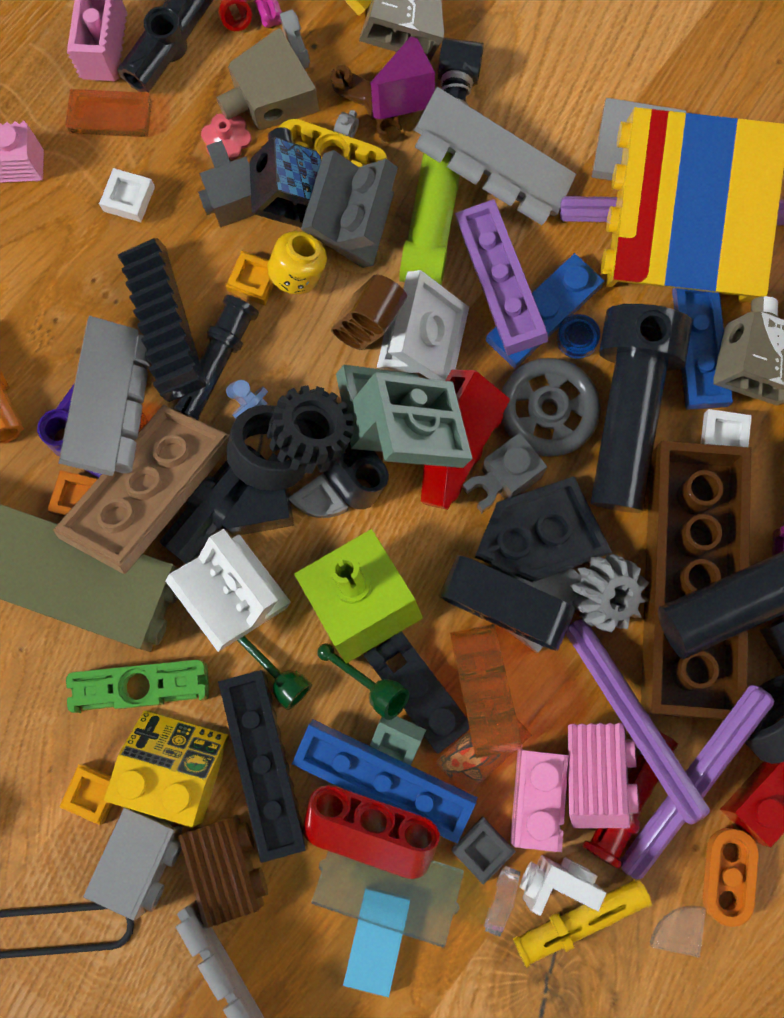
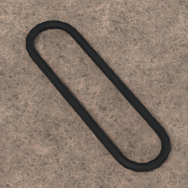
(65, 949)

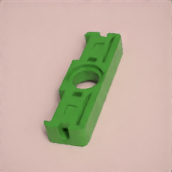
(109, 686)

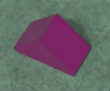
(403, 83)

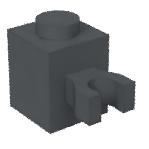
(226, 187)
(508, 471)

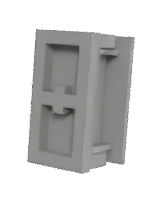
(134, 863)

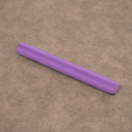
(638, 723)
(703, 774)

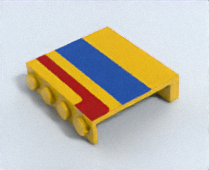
(695, 203)

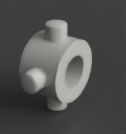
(347, 124)

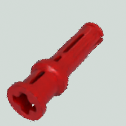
(610, 842)

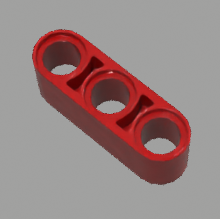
(370, 832)

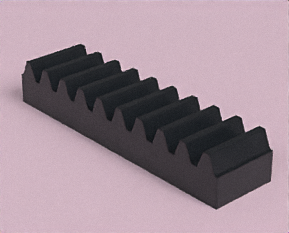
(162, 320)
(263, 766)

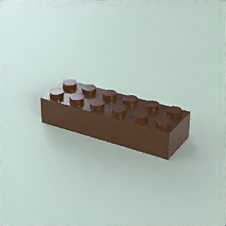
(694, 538)

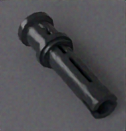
(223, 341)

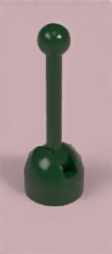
(288, 686)
(385, 696)

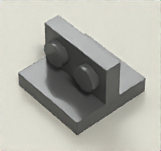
(350, 206)

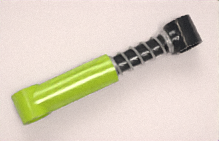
(437, 184)

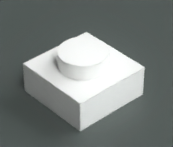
(127, 195)
(726, 428)

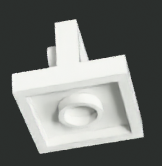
(425, 330)
(227, 590)

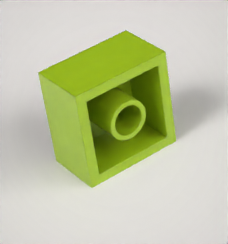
(359, 596)

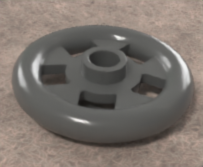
(557, 373)

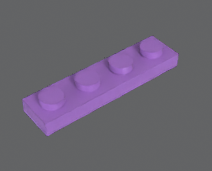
(501, 277)

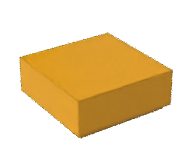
(250, 278)
(87, 794)

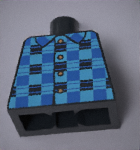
(283, 178)

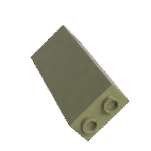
(78, 589)

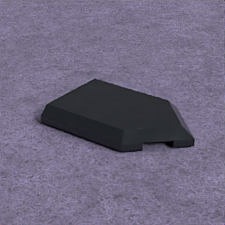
(542, 532)

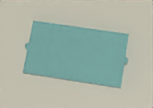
(401, 904)

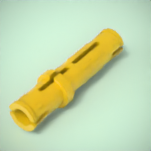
(581, 922)

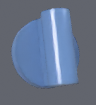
(241, 393)

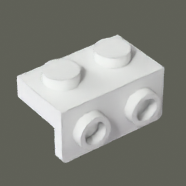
(566, 878)

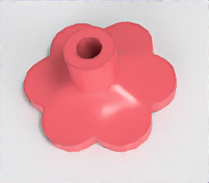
(231, 132)

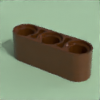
(369, 312)

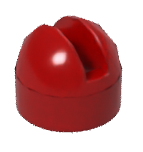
(226, 15)

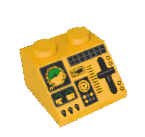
(167, 769)

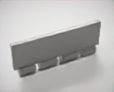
(490, 149)
(106, 399)
(217, 965)

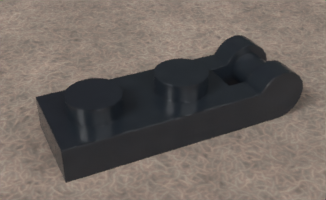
(428, 700)

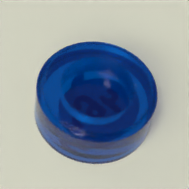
(578, 336)

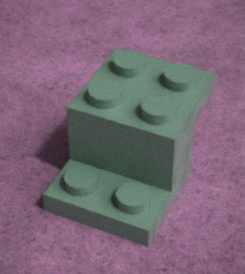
(404, 416)

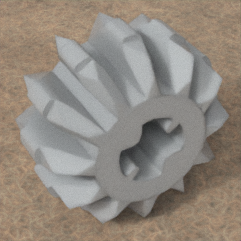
(609, 592)

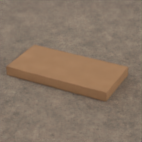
(129, 510)

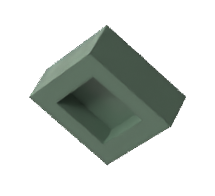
(398, 738)

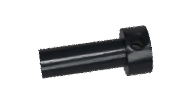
(635, 397)
(725, 607)

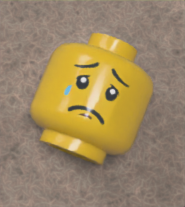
(297, 262)

